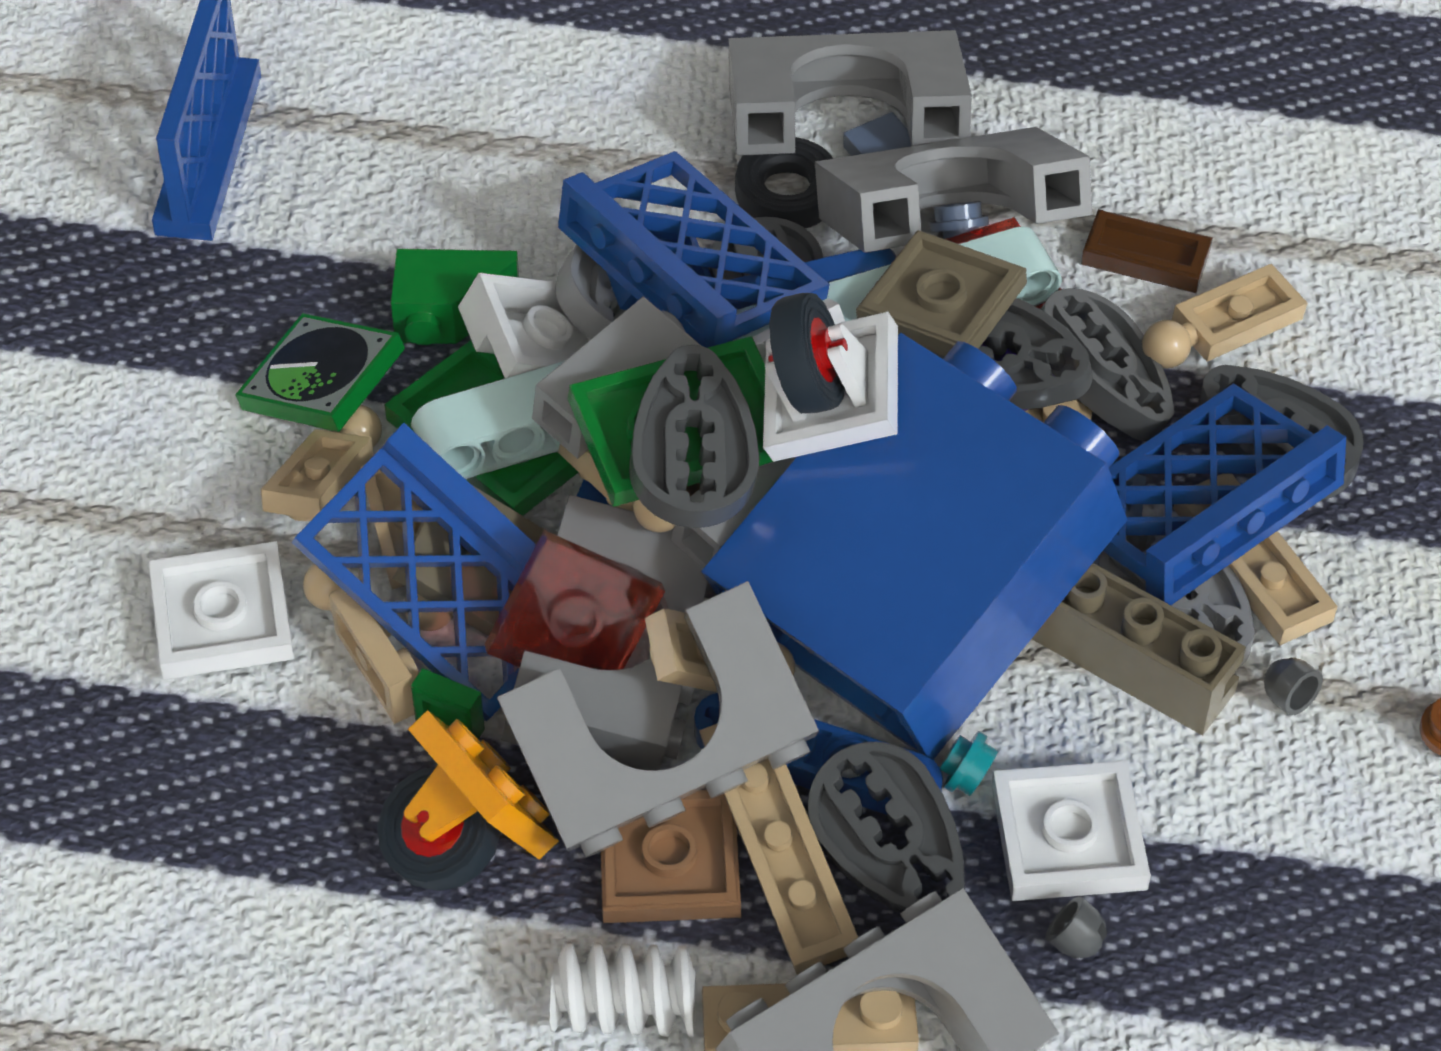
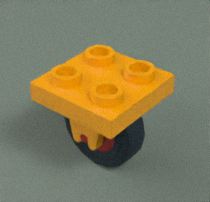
(448, 818)

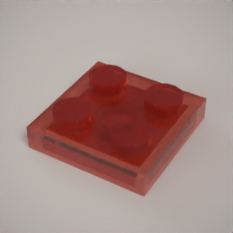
(574, 608)

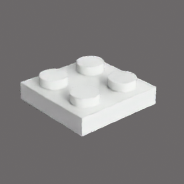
(220, 610)
(1070, 830)

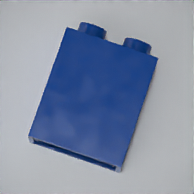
(928, 553)

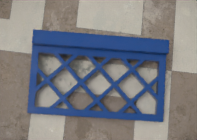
(203, 125)
(659, 269)
(458, 510)
(1237, 514)

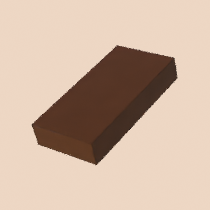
(1146, 251)

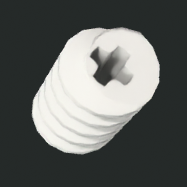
(623, 989)

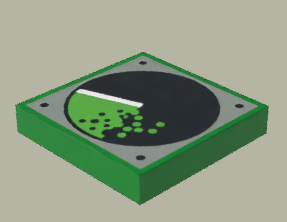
(320, 372)

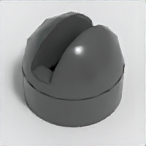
(1292, 684)
(1077, 929)

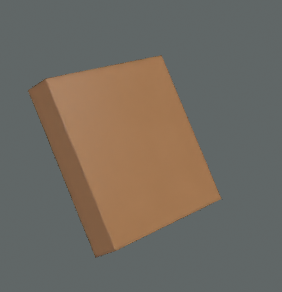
(676, 867)

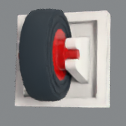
(827, 379)

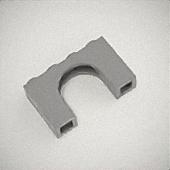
(909, 70)
(880, 194)
(632, 340)
(626, 707)
(757, 721)
(937, 957)

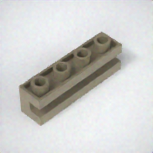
(1145, 648)

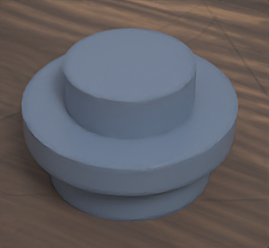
(958, 218)

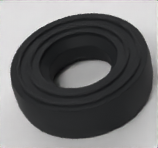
(760, 202)

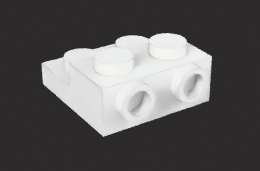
(519, 323)

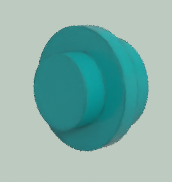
(967, 763)

